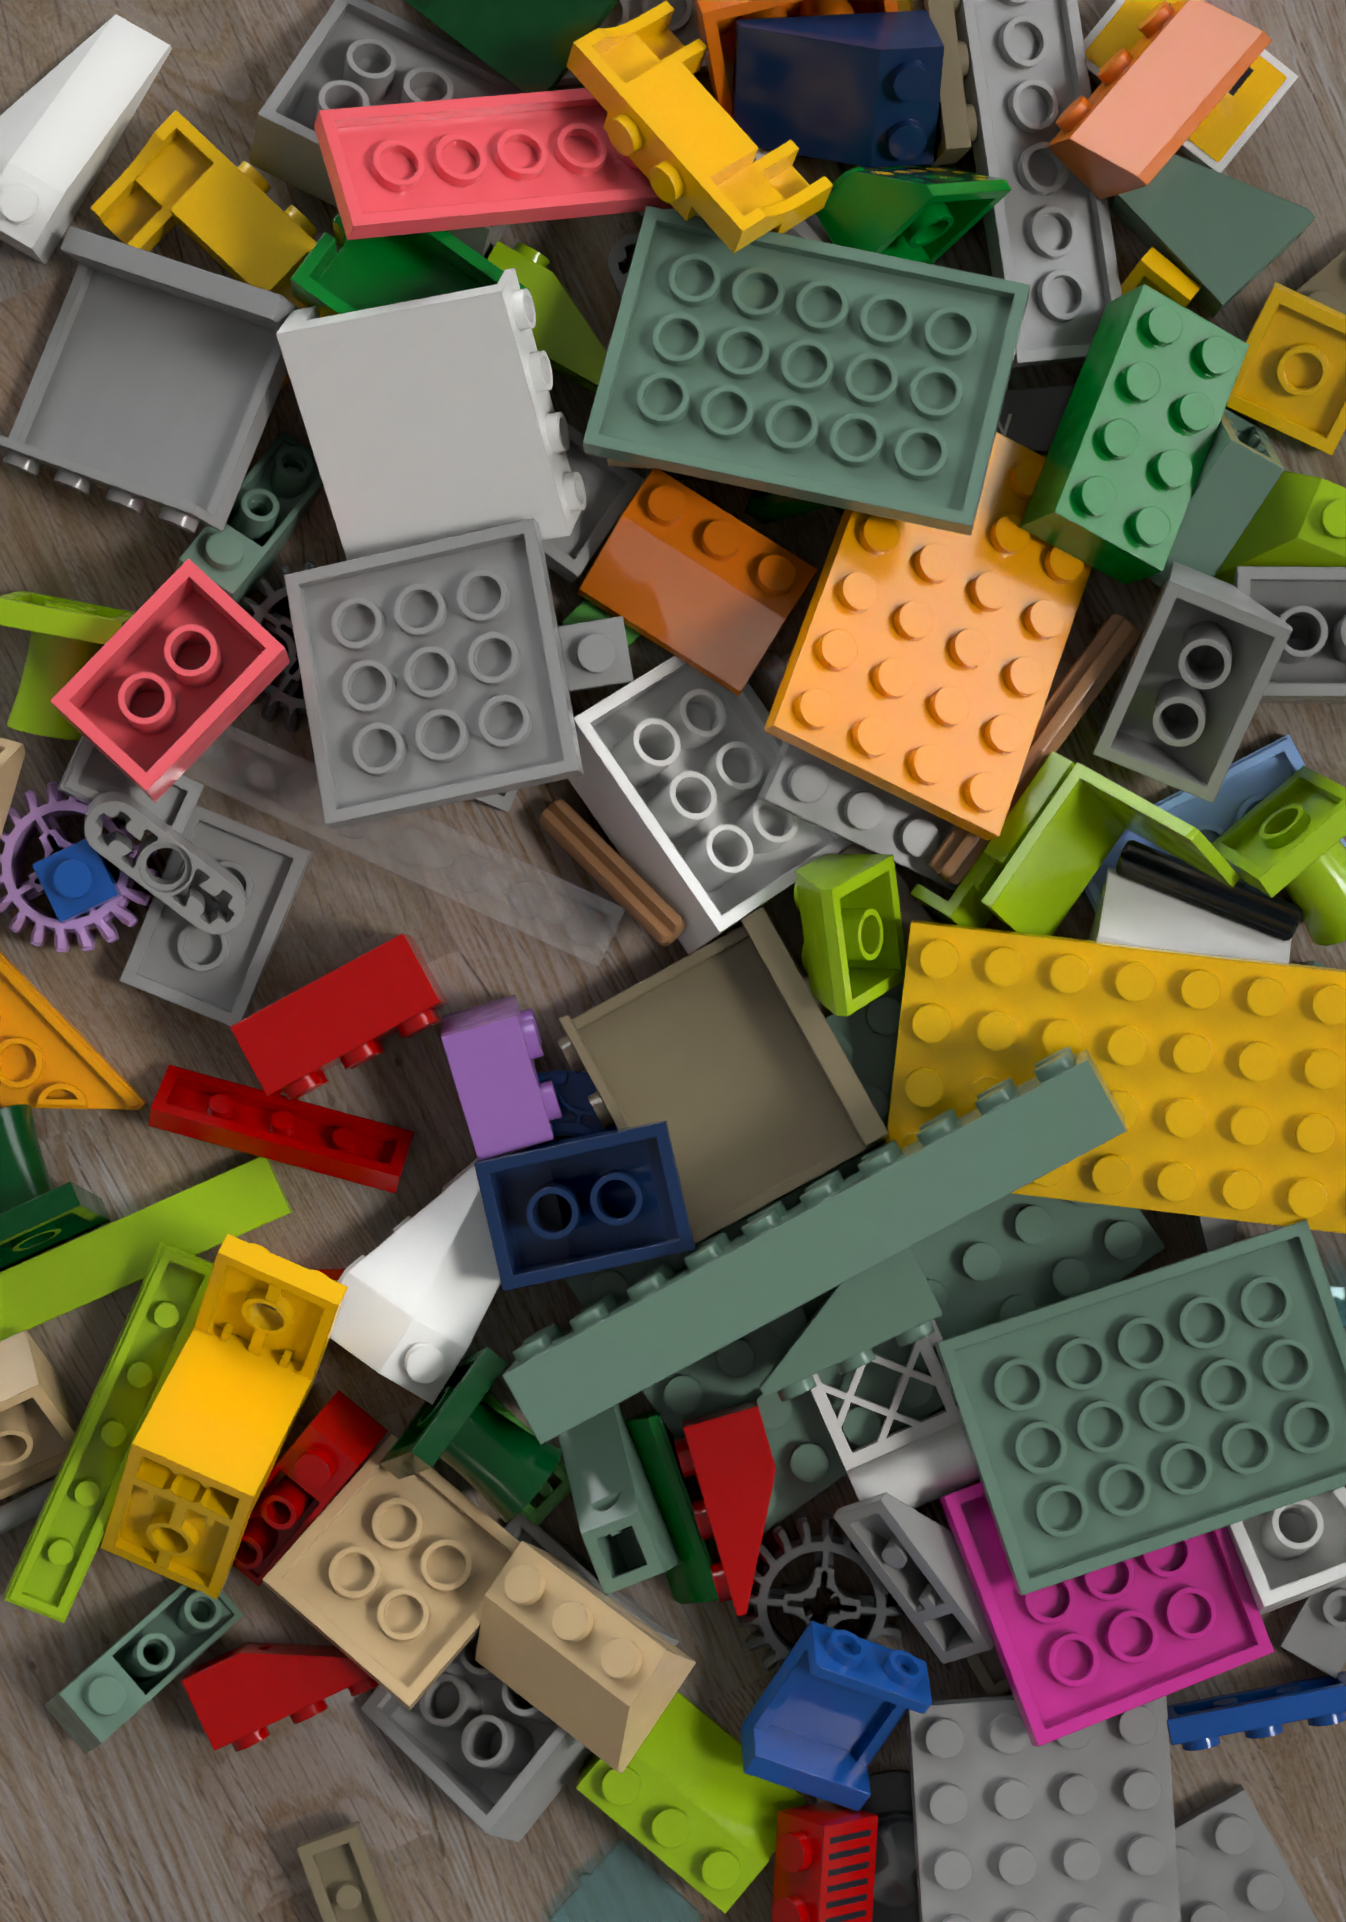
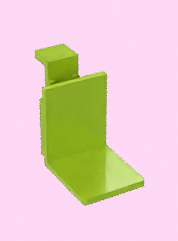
(1055, 847)

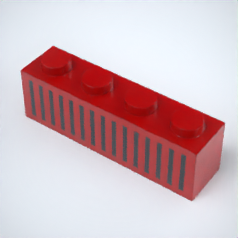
(824, 1864)

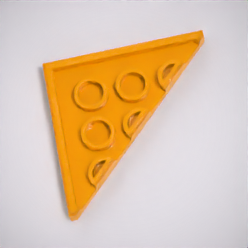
(48, 1058)

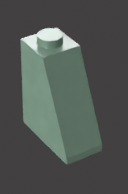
(1211, 227)
(1226, 496)

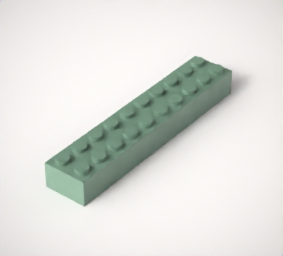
(815, 1245)

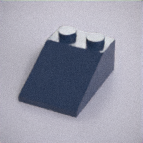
(841, 86)
(584, 1204)

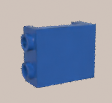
(831, 1714)

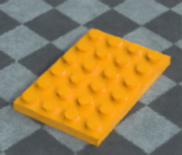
(934, 651)

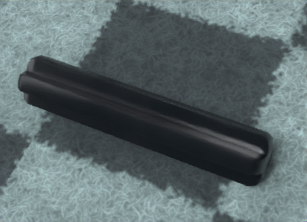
(1193, 886)

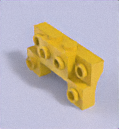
(685, 137)
(218, 205)

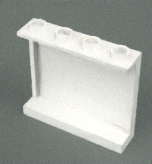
(433, 418)

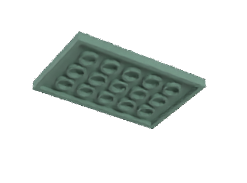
(808, 371)
(1155, 1406)

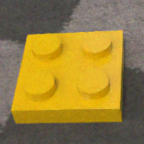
(1295, 370)

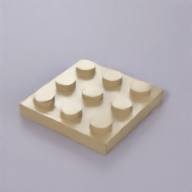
(395, 1574)

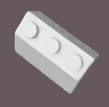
(1149, 918)

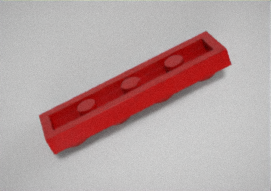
(281, 1129)

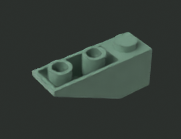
(261, 519)
(854, 1318)
(615, 1503)
(141, 1664)

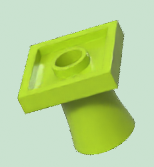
(60, 643)
(1297, 846)

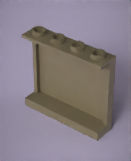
(735, 1067)

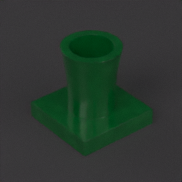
(31, 1209)
(475, 1440)

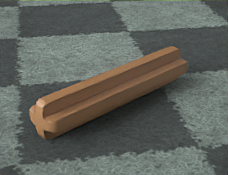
(612, 872)

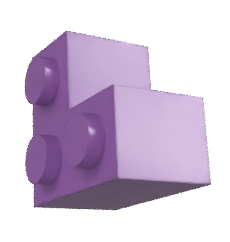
(496, 1078)

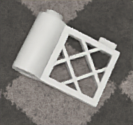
(916, 1461)

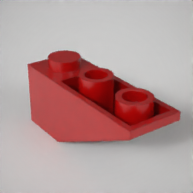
(306, 1483)
(736, 1483)
(264, 1683)

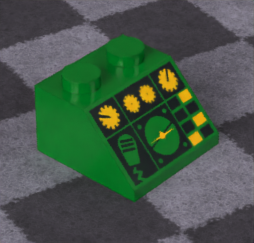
(908, 209)

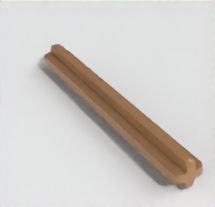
(1057, 721)

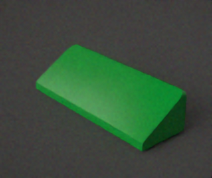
(692, 1578)

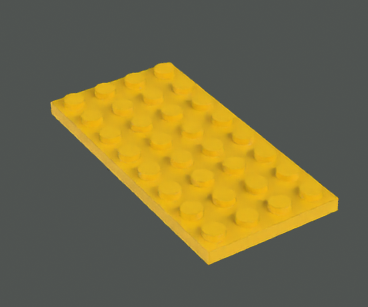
(1212, 1058)

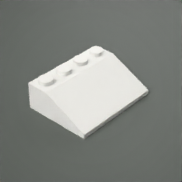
(677, 789)

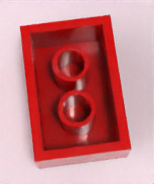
(341, 1018)

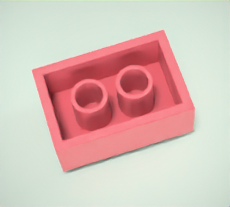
(171, 680)

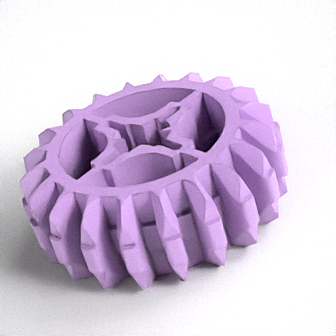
(23, 893)

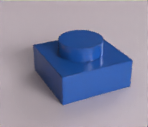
(76, 881)

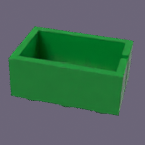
(387, 270)

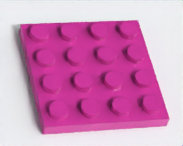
(1112, 1633)

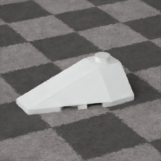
(67, 129)
(422, 1291)
(1293, 1549)

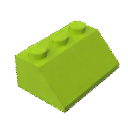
(693, 1802)

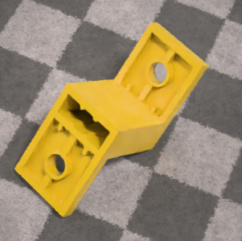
(223, 1416)

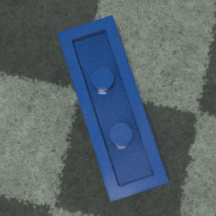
(1257, 1711)

